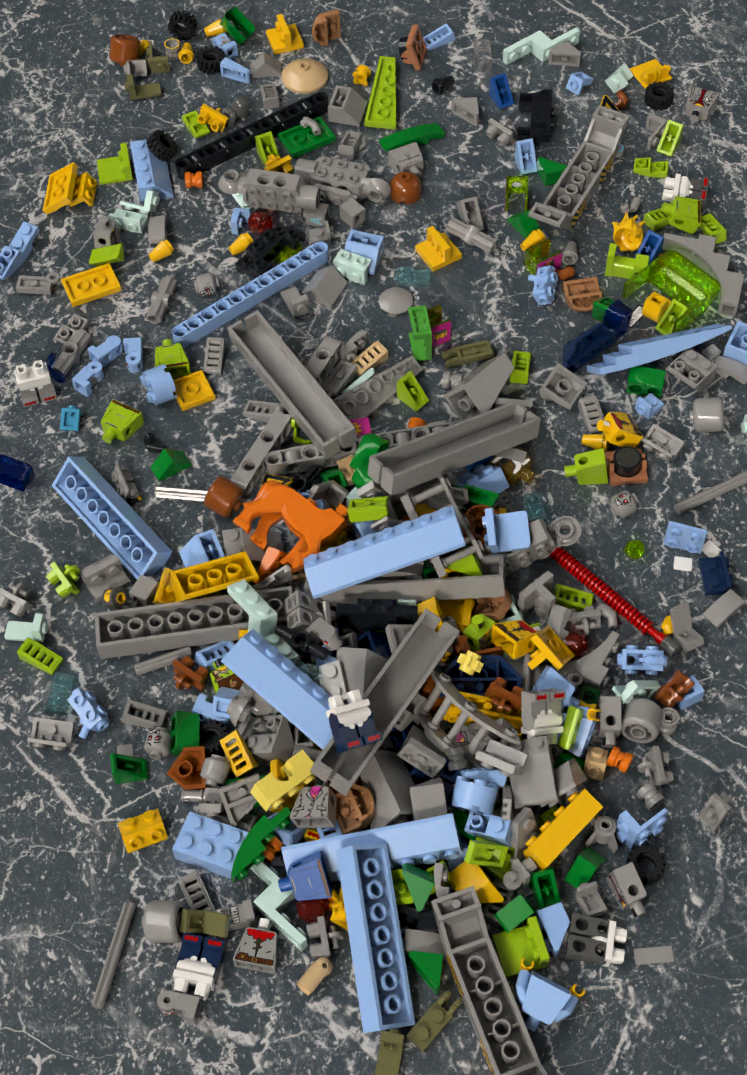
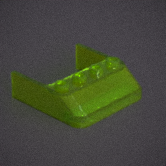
(679, 280)

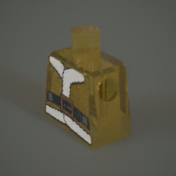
(514, 470)

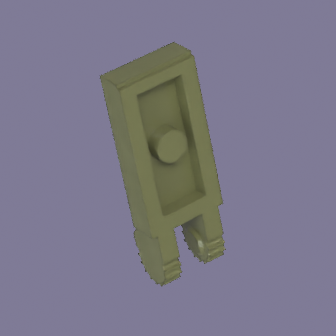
(468, 353)
(433, 1022)

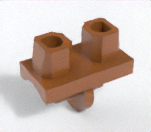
(186, 677)
(674, 689)
(503, 698)

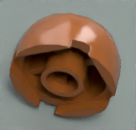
(405, 187)

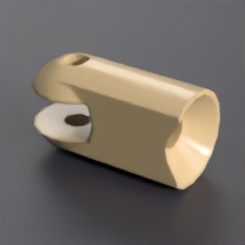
(315, 974)

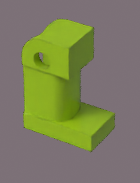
(624, 266)

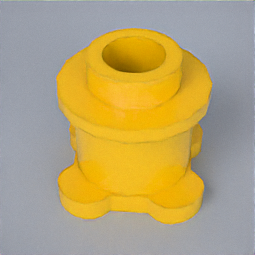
(361, 74)

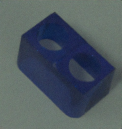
(618, 317)
(15, 473)

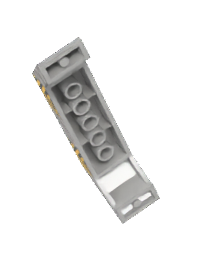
(584, 171)
(484, 986)

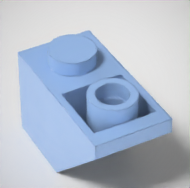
(489, 827)
(553, 926)

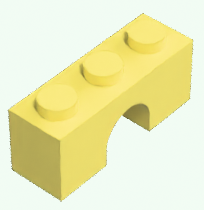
(271, 791)

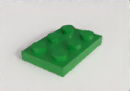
(302, 140)

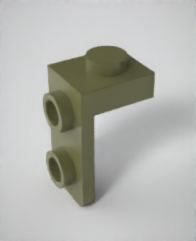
(157, 64)
(141, 91)
(205, 922)
(389, 1053)

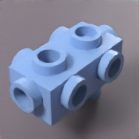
(544, 284)
(648, 660)
(92, 715)

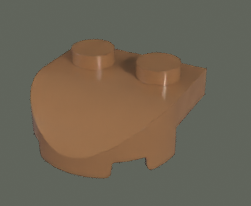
(326, 27)
(581, 293)
(493, 607)
(355, 809)

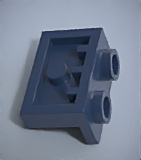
(715, 574)

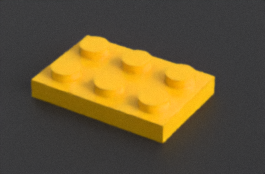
(60, 188)
(91, 284)

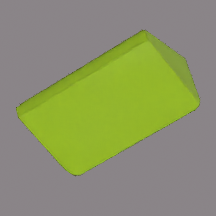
(107, 255)
(368, 509)
(571, 727)

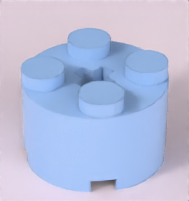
(158, 384)
(474, 795)

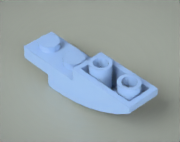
(18, 250)

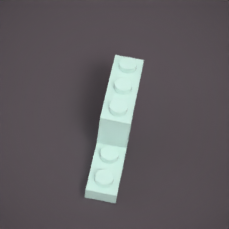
(539, 45)
(261, 616)
(273, 902)

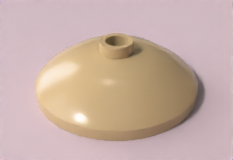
(304, 76)

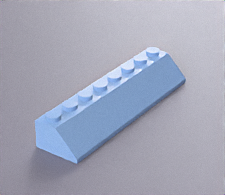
(111, 517)
(384, 552)
(282, 685)
(407, 842)
(375, 937)

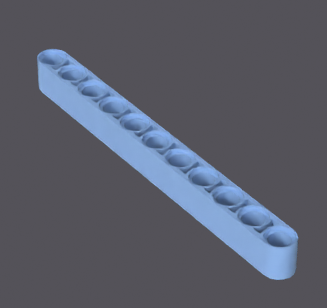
(250, 294)

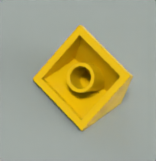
(473, 875)

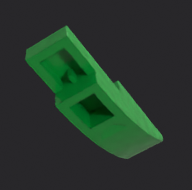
(252, 848)

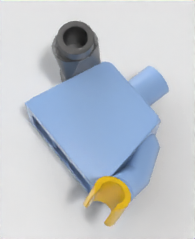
(566, 682)
(584, 734)

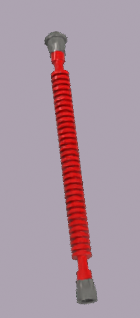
(607, 594)

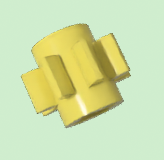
(470, 663)

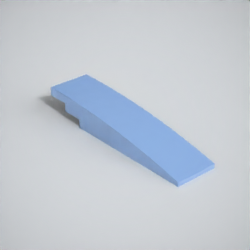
(655, 348)

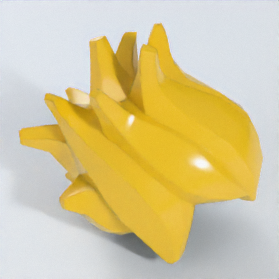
(628, 233)

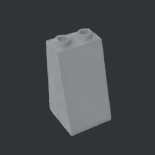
(480, 388)
(360, 667)
(390, 786)

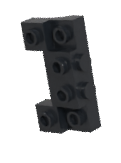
(541, 113)
(266, 248)
(374, 614)

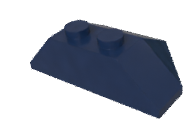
(587, 346)
(493, 667)

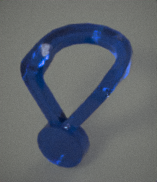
(58, 377)

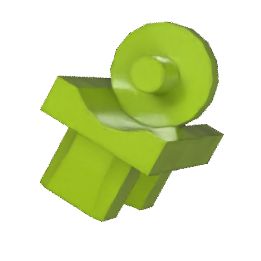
(66, 576)

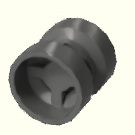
(457, 758)

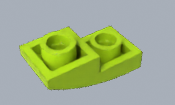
(646, 167)

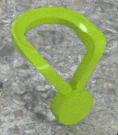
(296, 439)

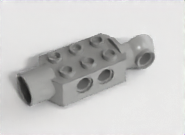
(343, 175)
(271, 190)
(543, 542)
(250, 702)

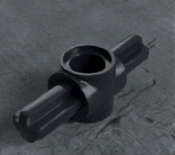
(306, 480)
(307, 647)

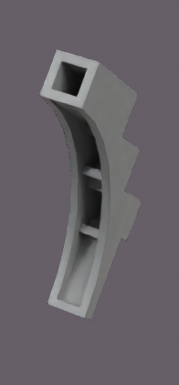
(715, 264)
(592, 666)

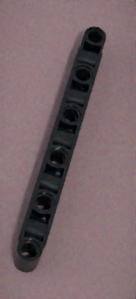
(244, 138)

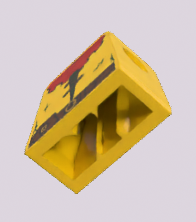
(620, 429)
(514, 637)

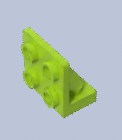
(115, 168)
(521, 943)

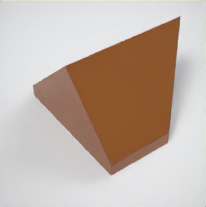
(188, 767)

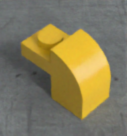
(655, 307)

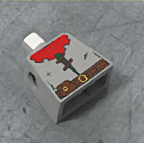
(258, 949)

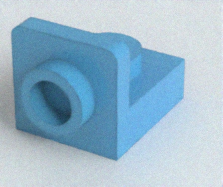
(70, 418)

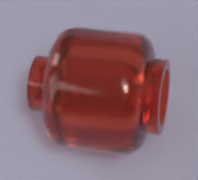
(259, 222)
(576, 642)
(311, 909)

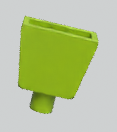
(589, 468)

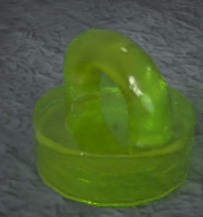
(634, 549)

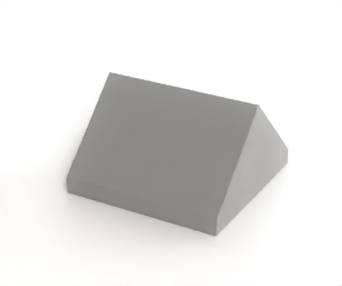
(325, 286)
(428, 799)

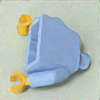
(543, 998)

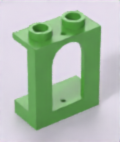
(420, 334)

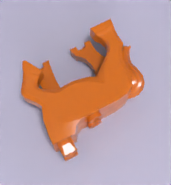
(306, 521)

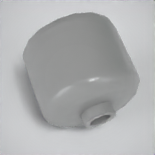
(707, 414)
(641, 720)
(163, 921)

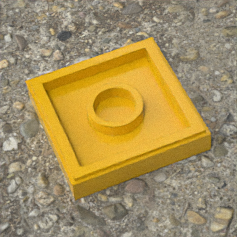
(193, 390)

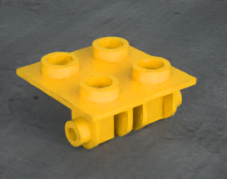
(651, 72)

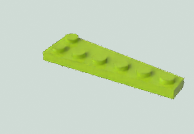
(382, 102)

